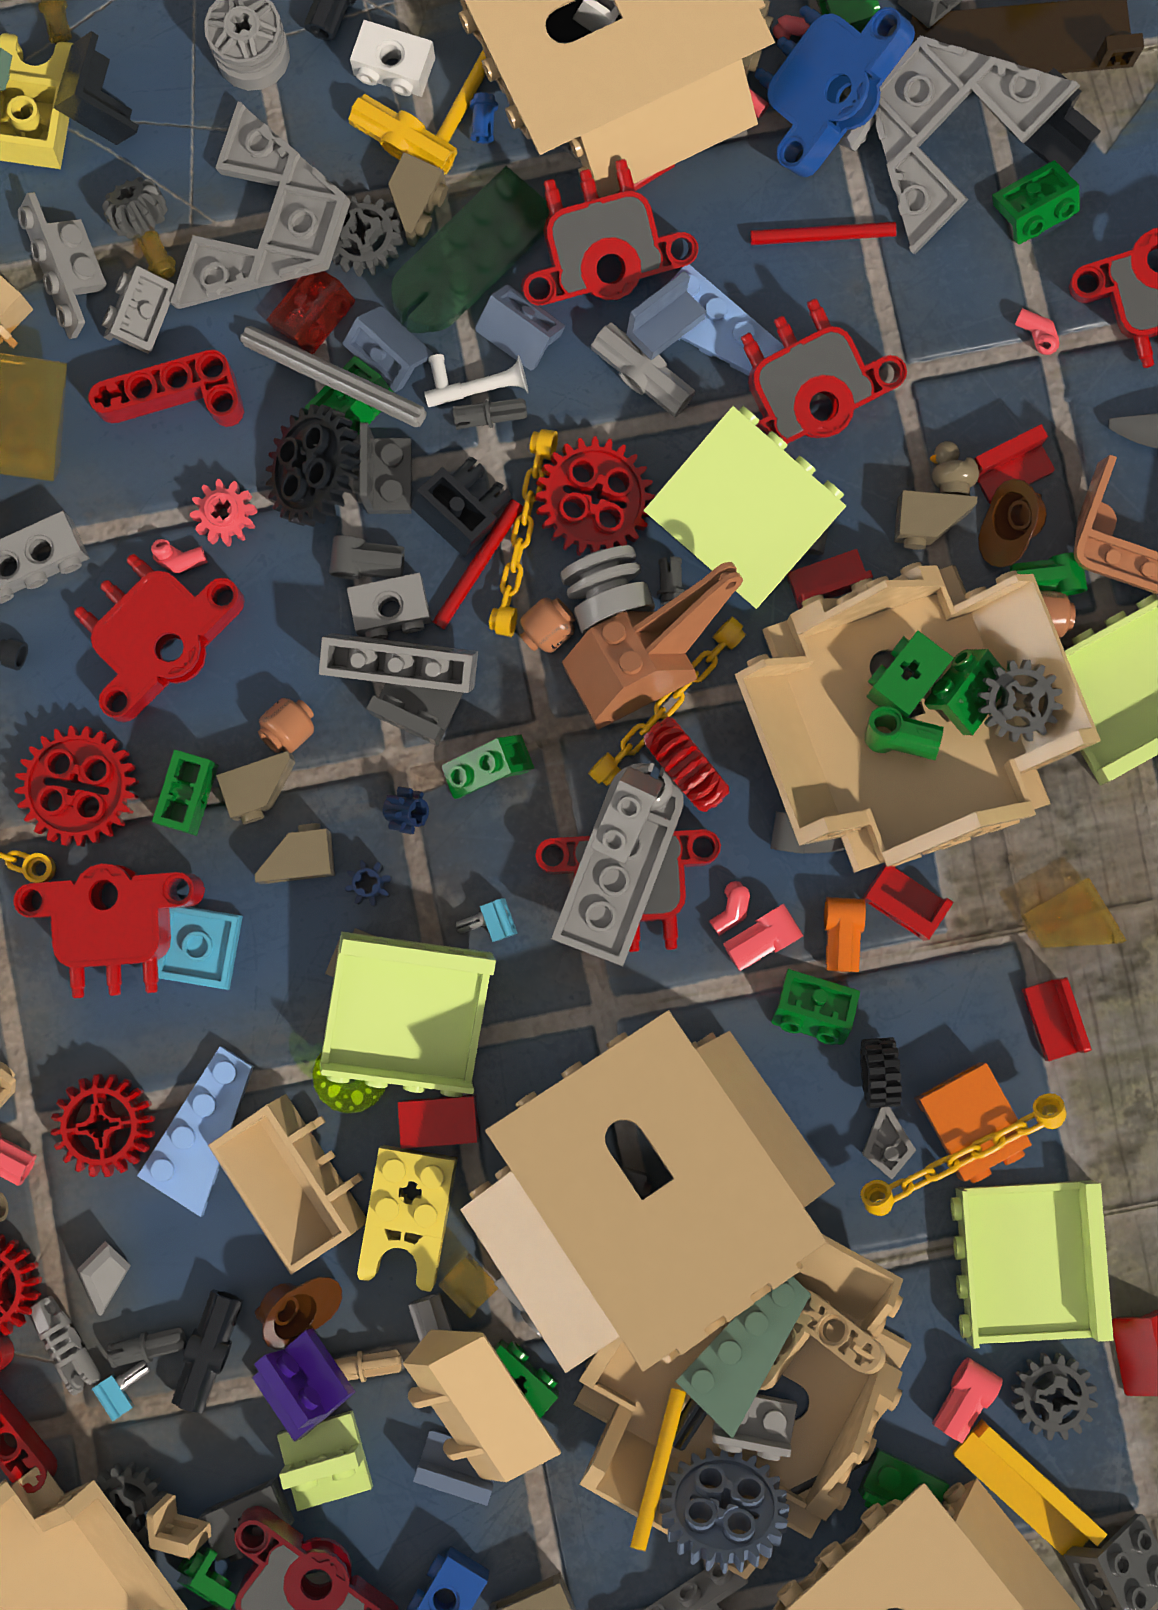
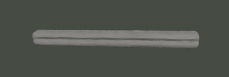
(333, 376)

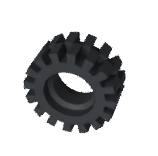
(880, 1072)

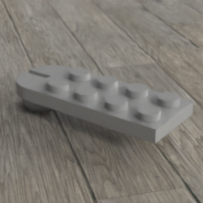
(612, 895)

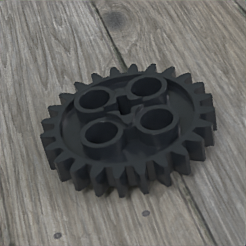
(313, 465)

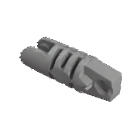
(64, 1346)

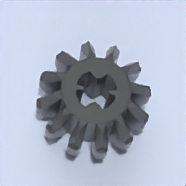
(134, 207)

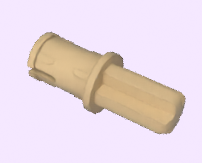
(370, 1364)

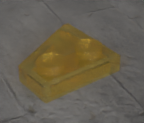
(1073, 919)

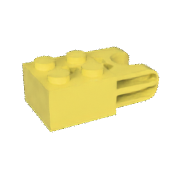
(28, 123)
(403, 1222)

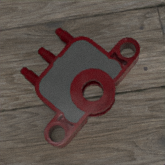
(280, 1567)

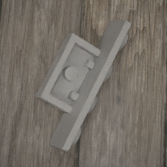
(65, 261)
(701, 1591)

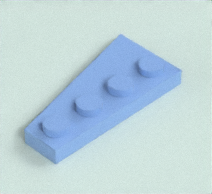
(724, 325)
(182, 1160)

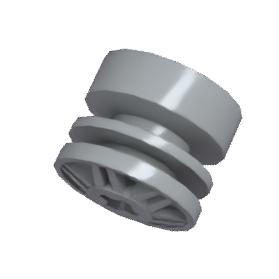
(247, 42)
(604, 581)

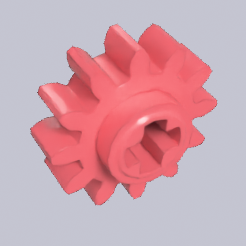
(236, 506)

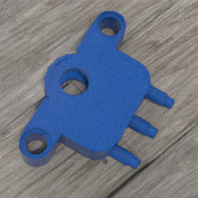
(817, 72)

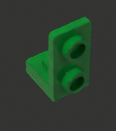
(487, 764)

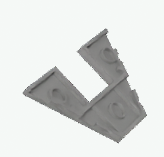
(920, 97)
(298, 231)

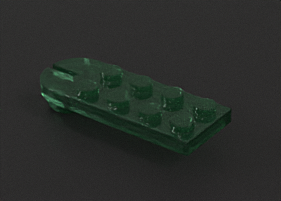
(469, 253)

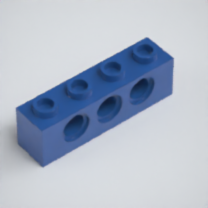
(455, 1573)

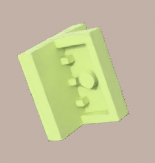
(325, 1462)

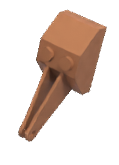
(643, 653)

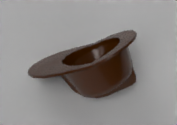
(1011, 522)
(293, 1309)

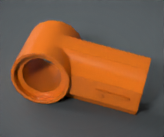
(844, 924)

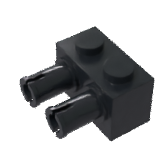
(455, 511)

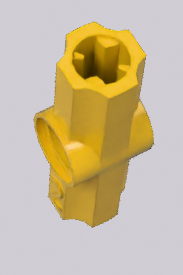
(400, 133)

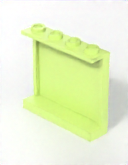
(746, 504)
(1120, 689)
(405, 1014)
(1032, 1262)

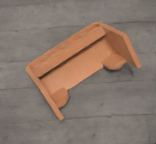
(1100, 551)

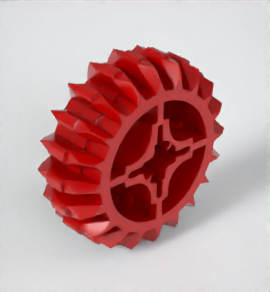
(686, 764)
(103, 1142)
(15, 1265)

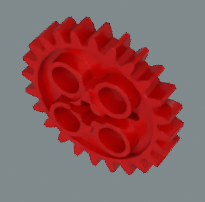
(601, 465)
(70, 817)

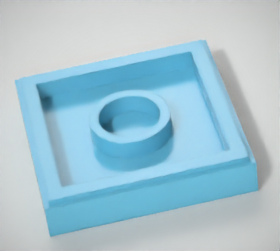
(201, 947)

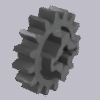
(380, 238)
(1033, 690)
(1054, 1379)
(132, 1490)

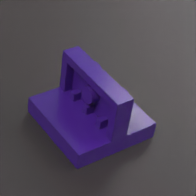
(302, 1384)

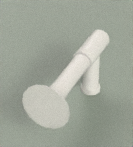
(447, 393)

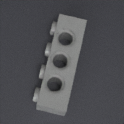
(24, 545)
(398, 662)

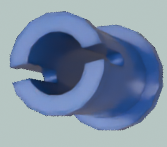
(483, 117)

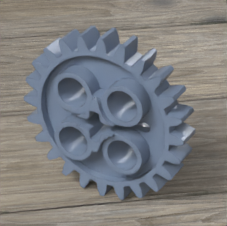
(724, 1510)

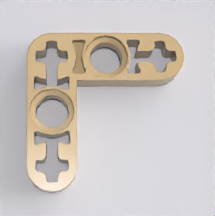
(804, 1328)

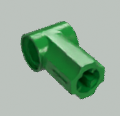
(1057, 574)
(905, 736)

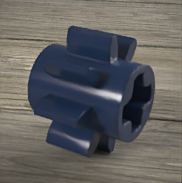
(405, 810)
(359, 878)

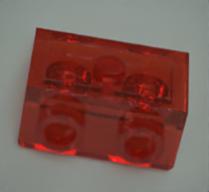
(311, 310)

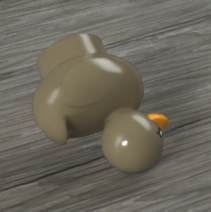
(951, 474)

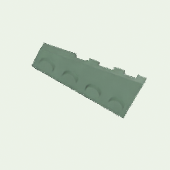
(740, 1357)

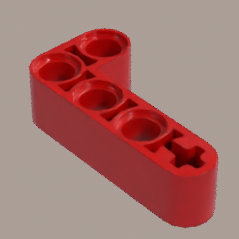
(164, 395)
(27, 1439)

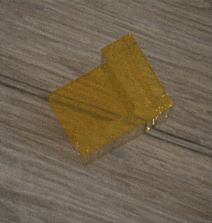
(468, 1285)

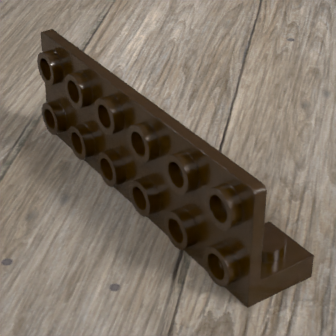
(1044, 35)

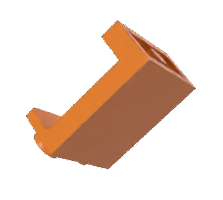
(967, 1110)

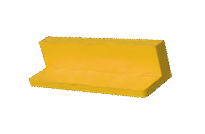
(1026, 1490)

